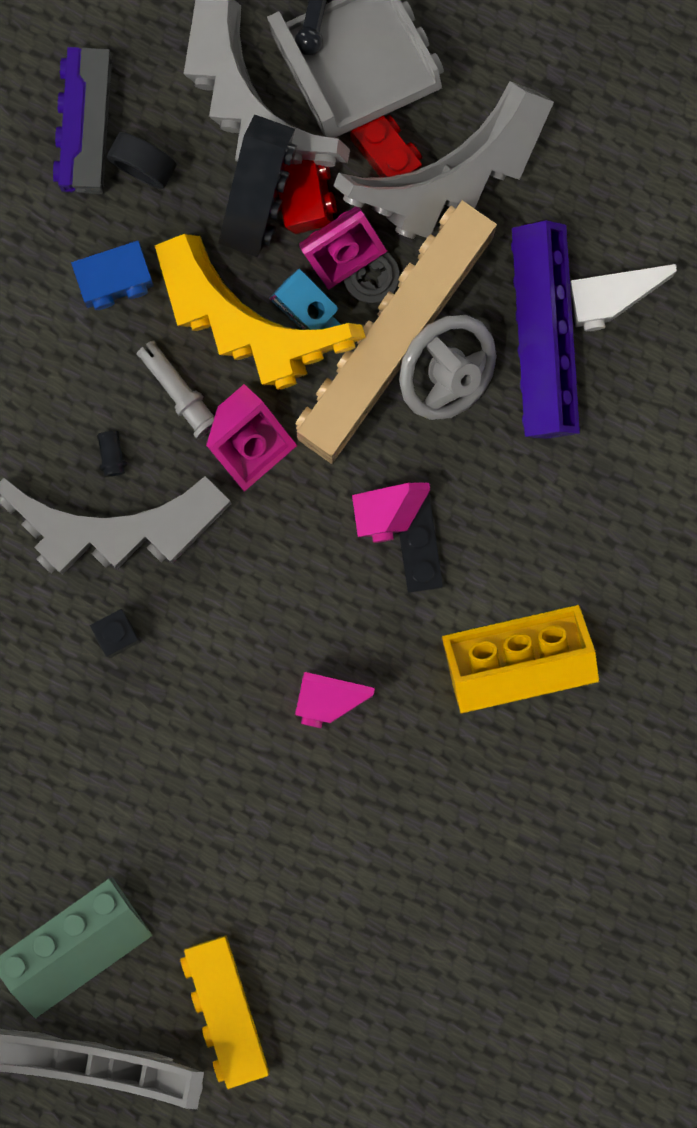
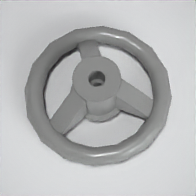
(448, 369)

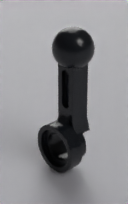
(309, 37)

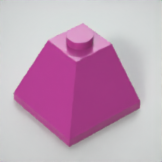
(247, 437)
(328, 699)

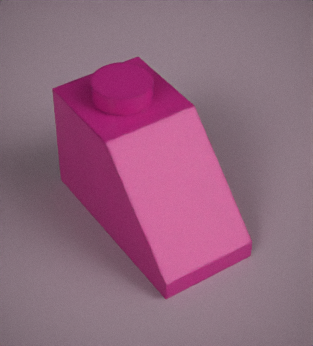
(388, 510)

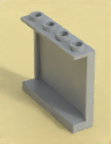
(366, 64)

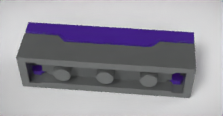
(84, 120)

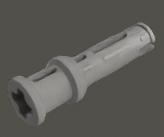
(188, 402)

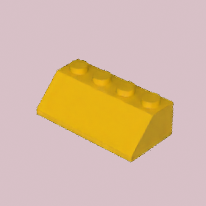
(520, 659)

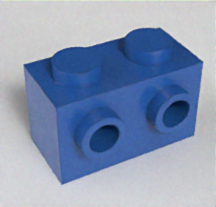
(113, 276)

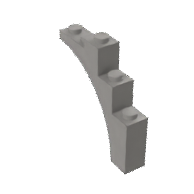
(217, 64)
(495, 149)
(69, 536)
(100, 1065)

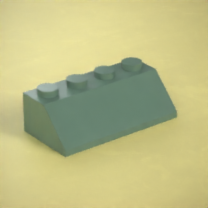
(72, 948)

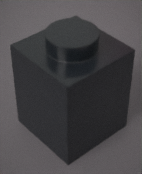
(115, 633)

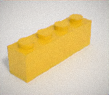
(226, 1012)

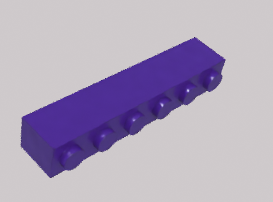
(545, 330)

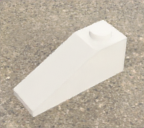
(607, 296)

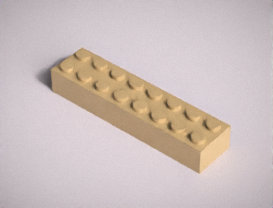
(402, 316)

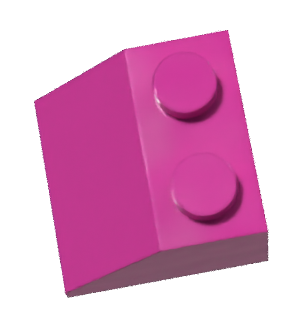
(342, 247)

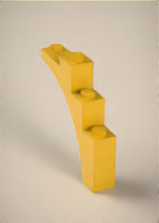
(205, 301)

